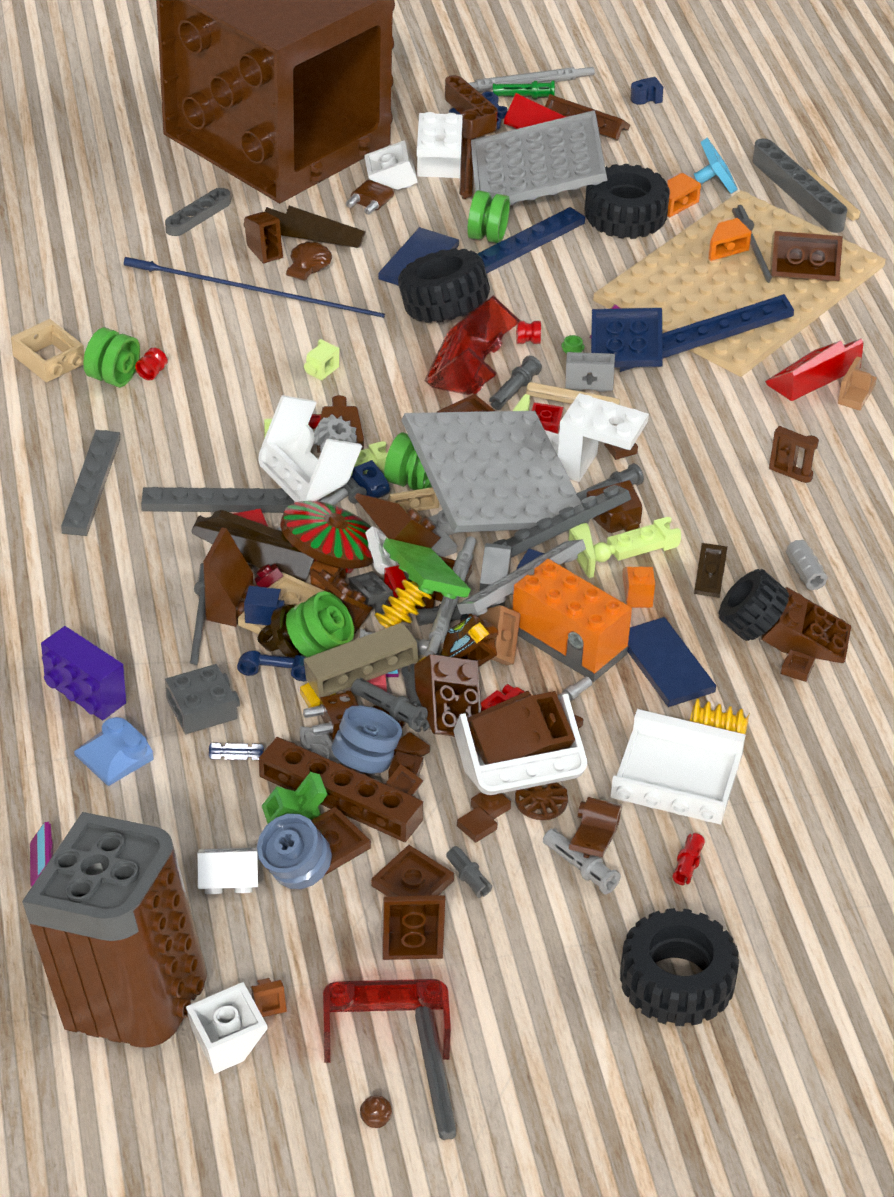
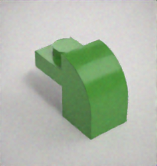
(302, 801)

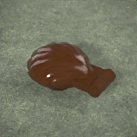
(308, 259)

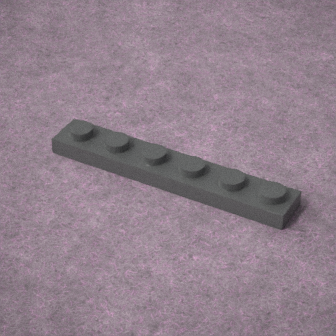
(90, 483)
(214, 499)
(567, 519)

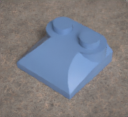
(115, 751)

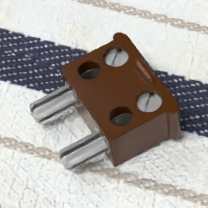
(331, 711)

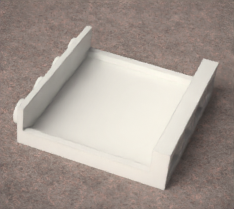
(679, 766)

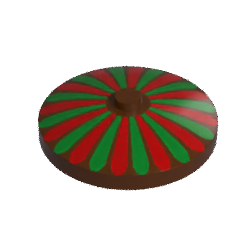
(327, 534)

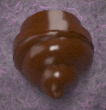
(376, 1111)

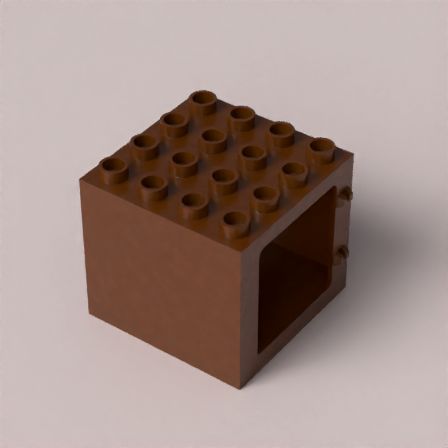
(277, 86)

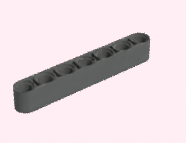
(800, 185)

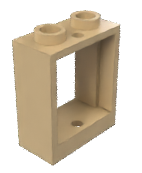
(48, 333)

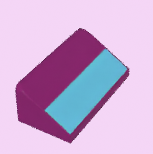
(40, 851)

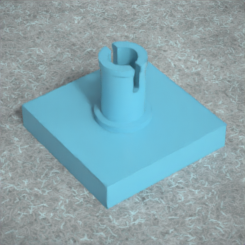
(716, 167)

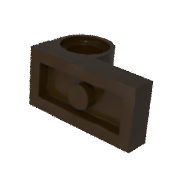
(710, 570)

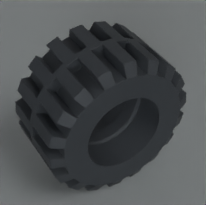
(753, 604)

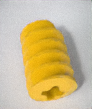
(402, 605)
(718, 719)

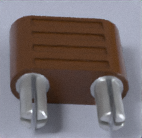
(371, 195)

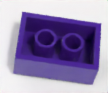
(83, 673)

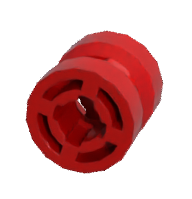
(528, 332)
(152, 362)

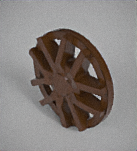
(542, 799)

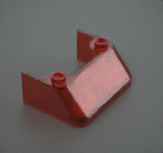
(461, 357)
(386, 996)

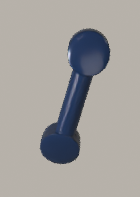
(250, 661)

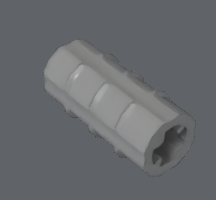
(806, 564)

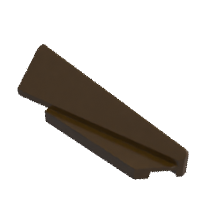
(313, 227)
(256, 542)

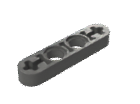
(200, 210)

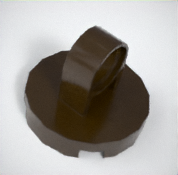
(281, 638)

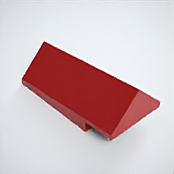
(526, 113)
(816, 369)

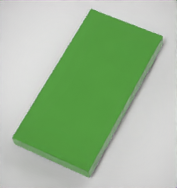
(426, 569)

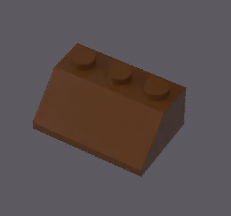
(806, 256)

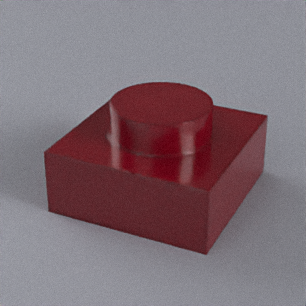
(268, 575)

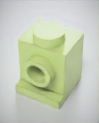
(322, 360)

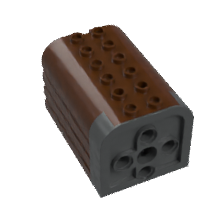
(117, 932)

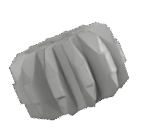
(334, 429)

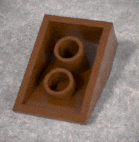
(399, 522)
(225, 580)
(413, 927)

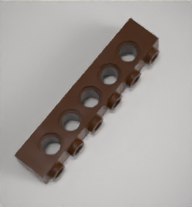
(347, 790)

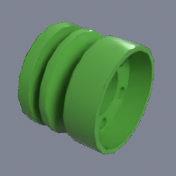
(404, 465)

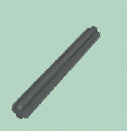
(435, 1073)

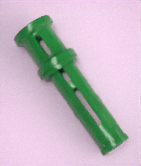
(535, 89)

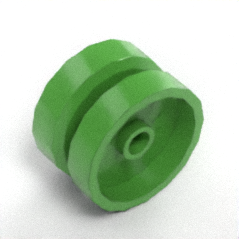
(488, 216)
(111, 357)
(319, 624)

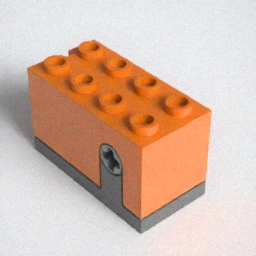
(572, 619)

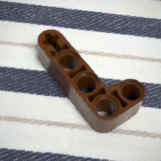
(477, 112)

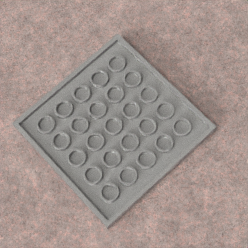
(540, 159)
(491, 468)

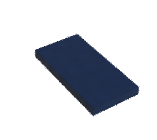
(417, 246)
(668, 663)

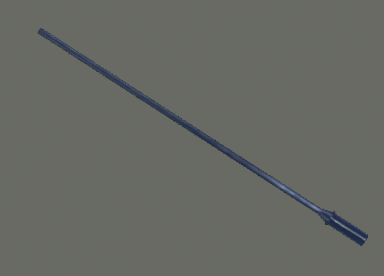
(151, 266)

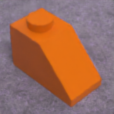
(683, 193)
(729, 239)
(639, 586)

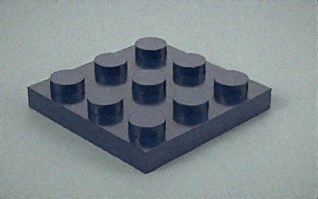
(630, 334)

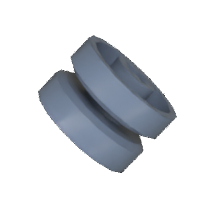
(366, 739)
(294, 851)

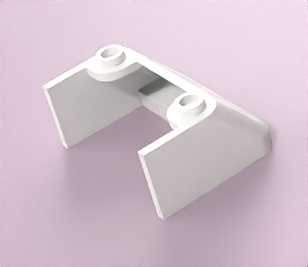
(288, 455)
(524, 771)

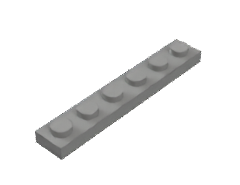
(496, 592)

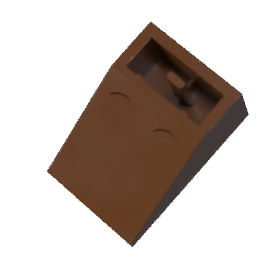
(809, 630)
(446, 690)
(523, 729)

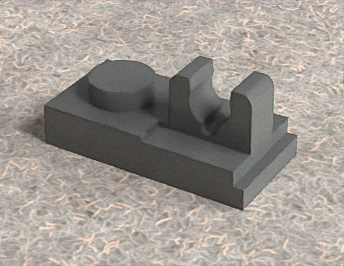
(373, 588)

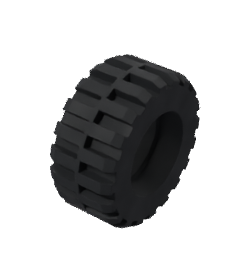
(628, 203)
(444, 285)
(675, 996)

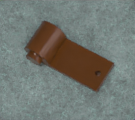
(597, 826)

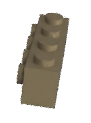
(363, 658)

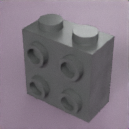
(201, 698)

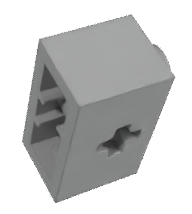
(599, 364)

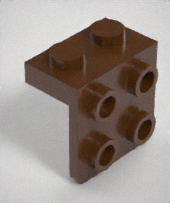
(351, 599)

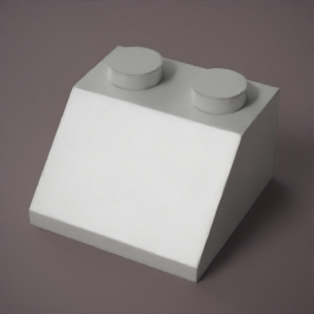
(392, 166)
(227, 869)
(226, 1026)

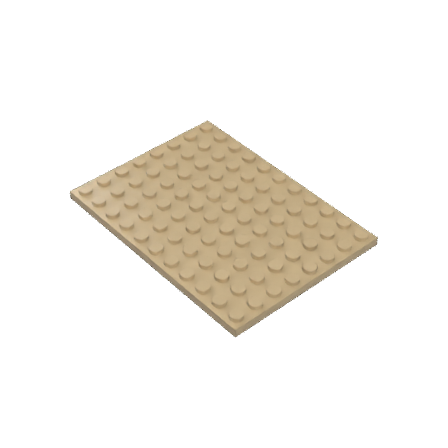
(695, 289)

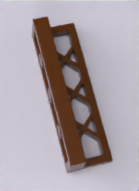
(608, 125)

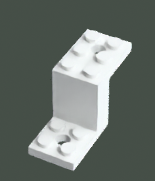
(439, 145)
(589, 422)

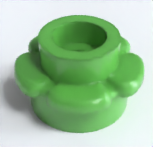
(572, 344)

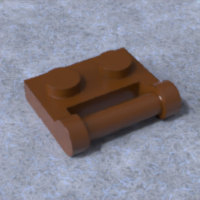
(785, 454)

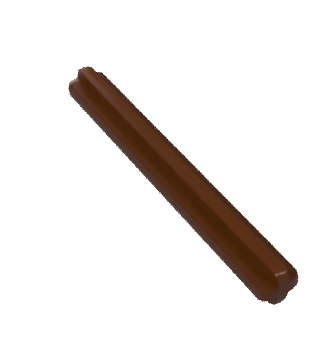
(466, 168)

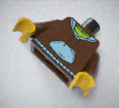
(471, 640)

